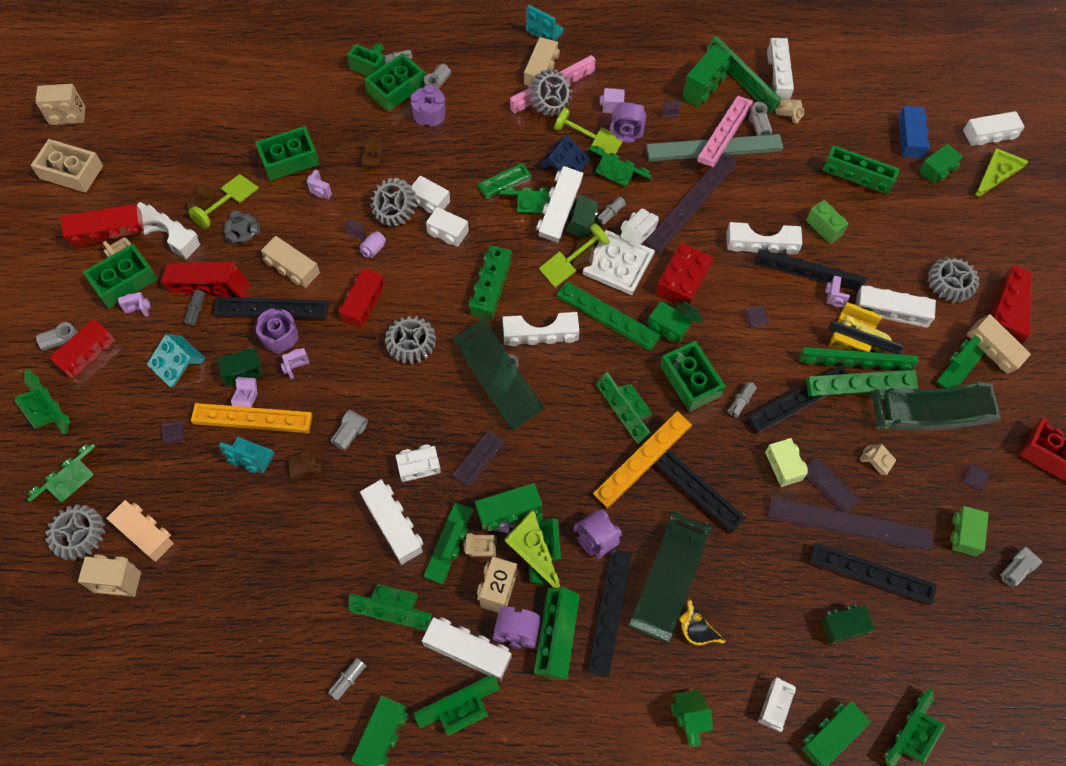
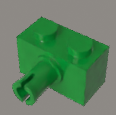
(366, 60)
(692, 715)

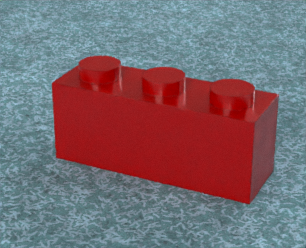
(361, 298)
(82, 348)

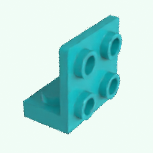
(542, 24)
(173, 357)
(248, 454)

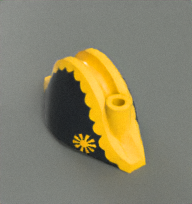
(696, 628)

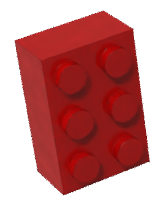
(684, 274)

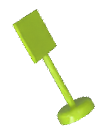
(603, 139)
(237, 188)
(559, 268)

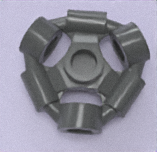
(240, 226)

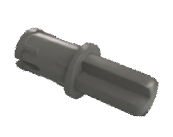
(194, 307)

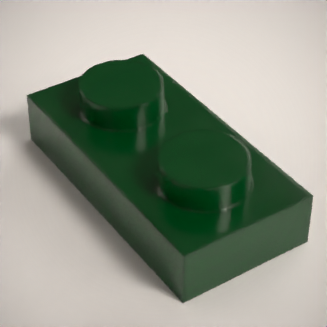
(688, 311)

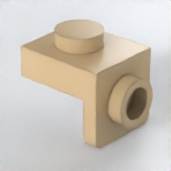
(791, 108)
(117, 246)
(879, 458)
(480, 545)

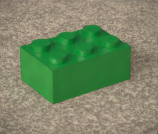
(706, 76)
(395, 82)
(287, 153)
(120, 275)
(692, 376)

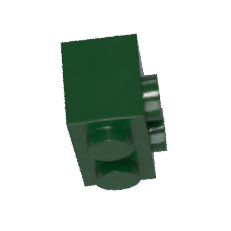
(582, 216)
(240, 364)
(847, 624)

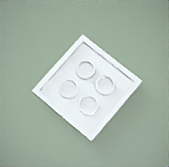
(619, 263)

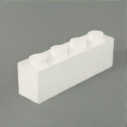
(560, 204)
(897, 306)
(391, 521)
(466, 648)

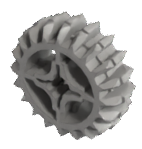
(559, 101)
(384, 208)
(951, 284)
(408, 349)
(80, 537)

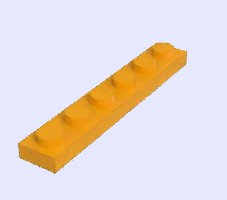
(251, 418)
(642, 460)

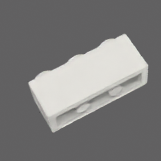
(993, 128)

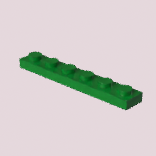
(747, 77)
(608, 316)
(857, 359)
(860, 382)

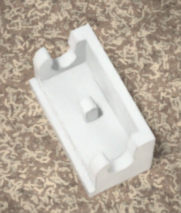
(777, 704)

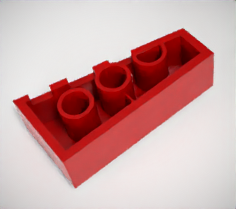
(101, 225)
(209, 277)
(1013, 303)
(1046, 448)

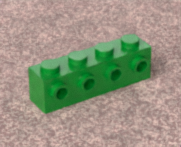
(861, 169)
(491, 282)
(557, 634)

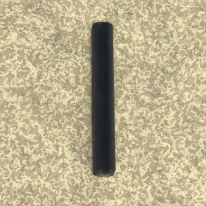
(865, 337)

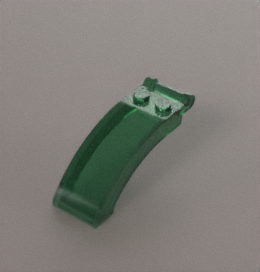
(498, 374)
(936, 408)
(670, 578)

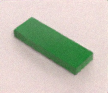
(508, 178)

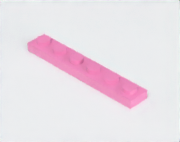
(573, 73)
(725, 131)

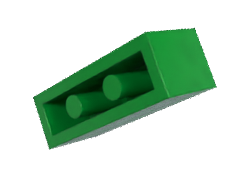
(508, 507)
(380, 733)
(835, 734)

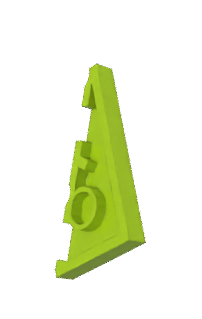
(999, 169)
(530, 545)

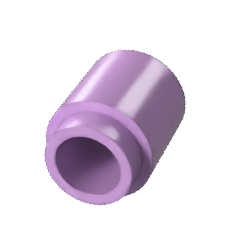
(372, 244)

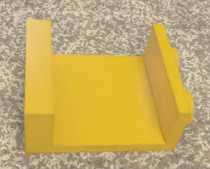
(866, 317)

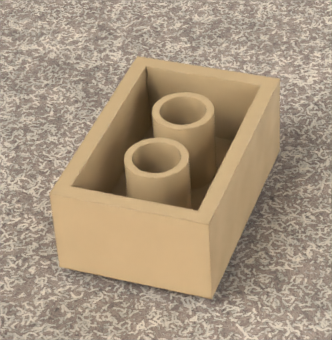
(67, 165)

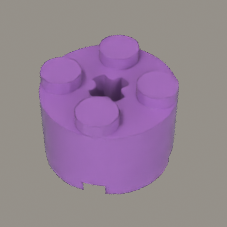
(428, 106)
(628, 122)
(277, 330)
(597, 534)
(516, 627)

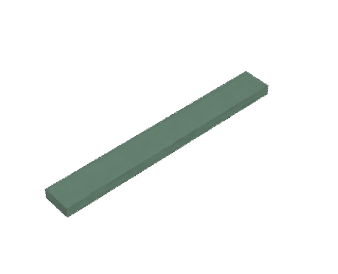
(692, 149)

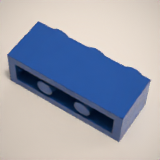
(913, 132)

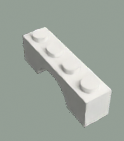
(779, 57)
(743, 238)
(180, 240)
(563, 329)

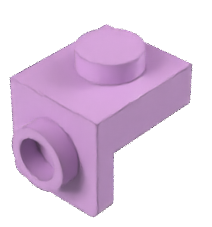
(318, 187)
(834, 297)
(135, 302)
(294, 359)
(245, 392)

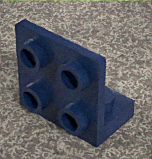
(565, 154)

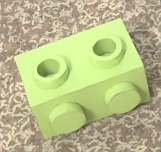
(786, 462)

